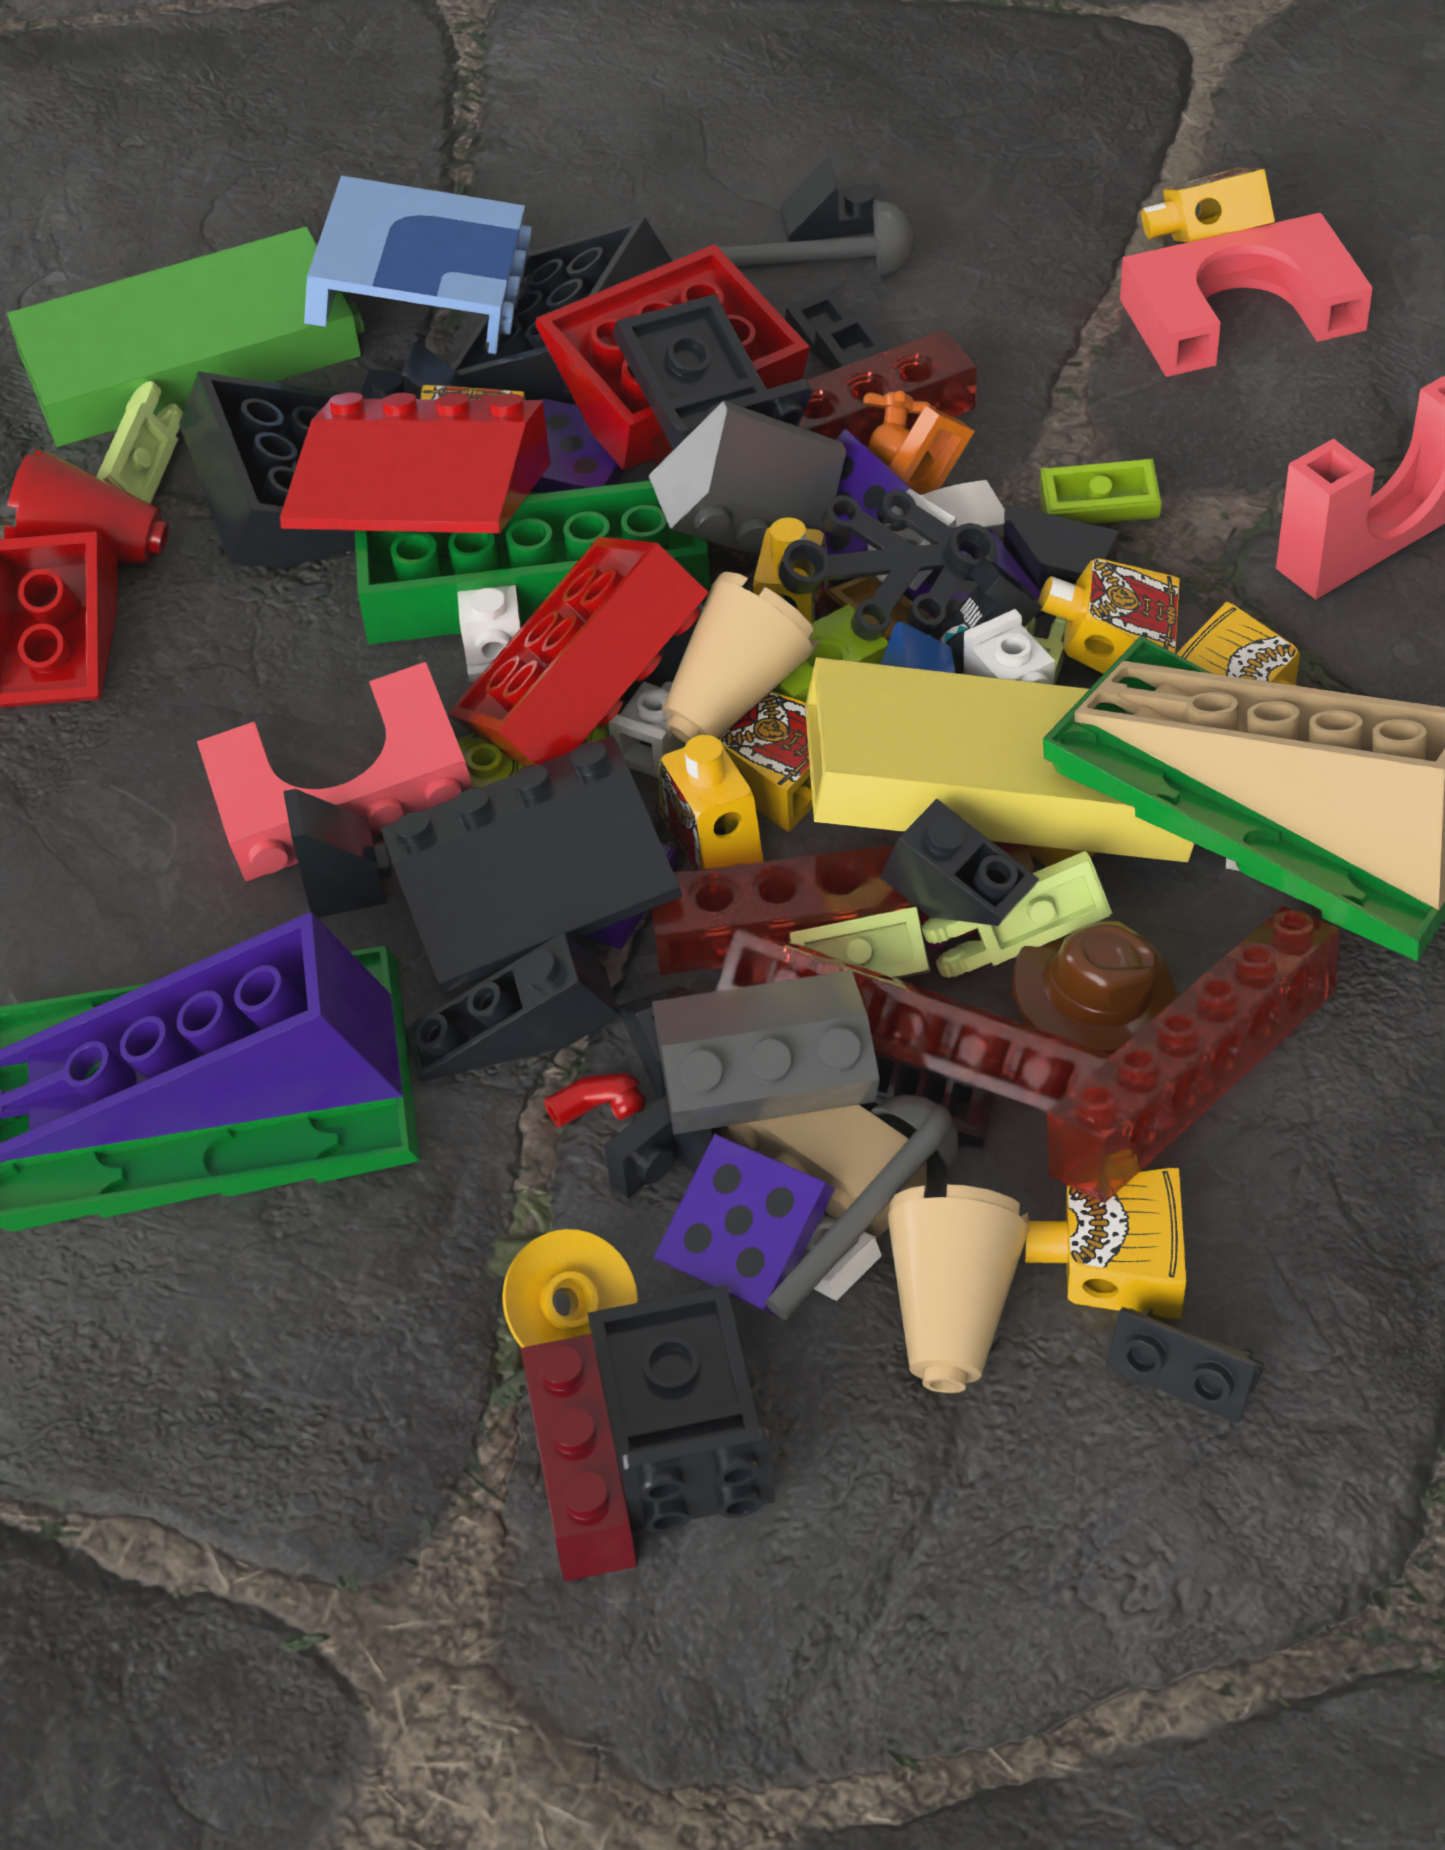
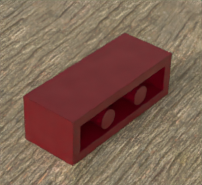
(578, 1458)

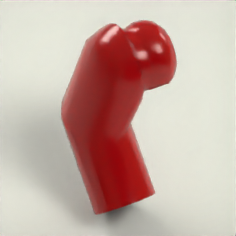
(593, 1091)

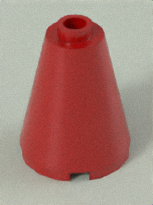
(65, 499)

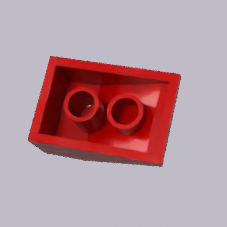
(55, 617)

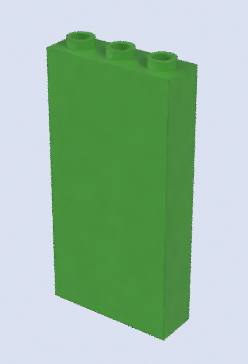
(210, 314)

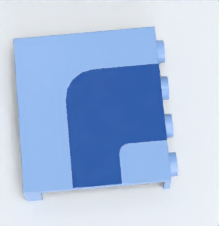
(420, 251)

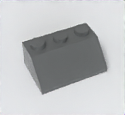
(744, 475)
(765, 1051)

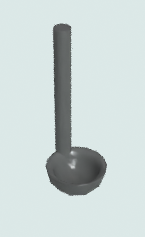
(891, 244)
(931, 1139)

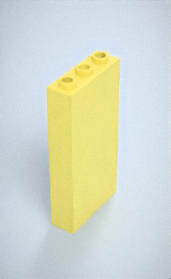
(903, 736)

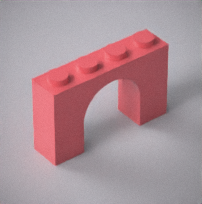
(1290, 258)
(1335, 525)
(413, 773)

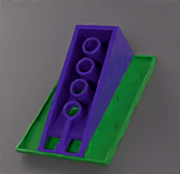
(207, 1081)

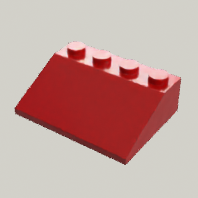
(599, 375)
(417, 464)
(581, 651)

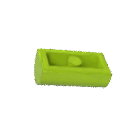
(1101, 492)

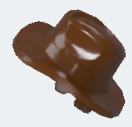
(1093, 985)

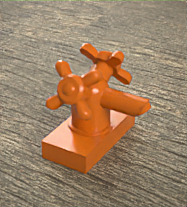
(924, 453)

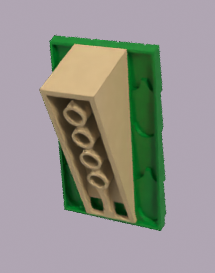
(1286, 780)

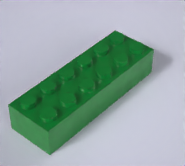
(414, 577)

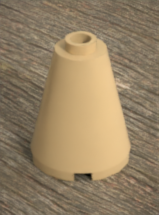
(735, 657)
(953, 1277)

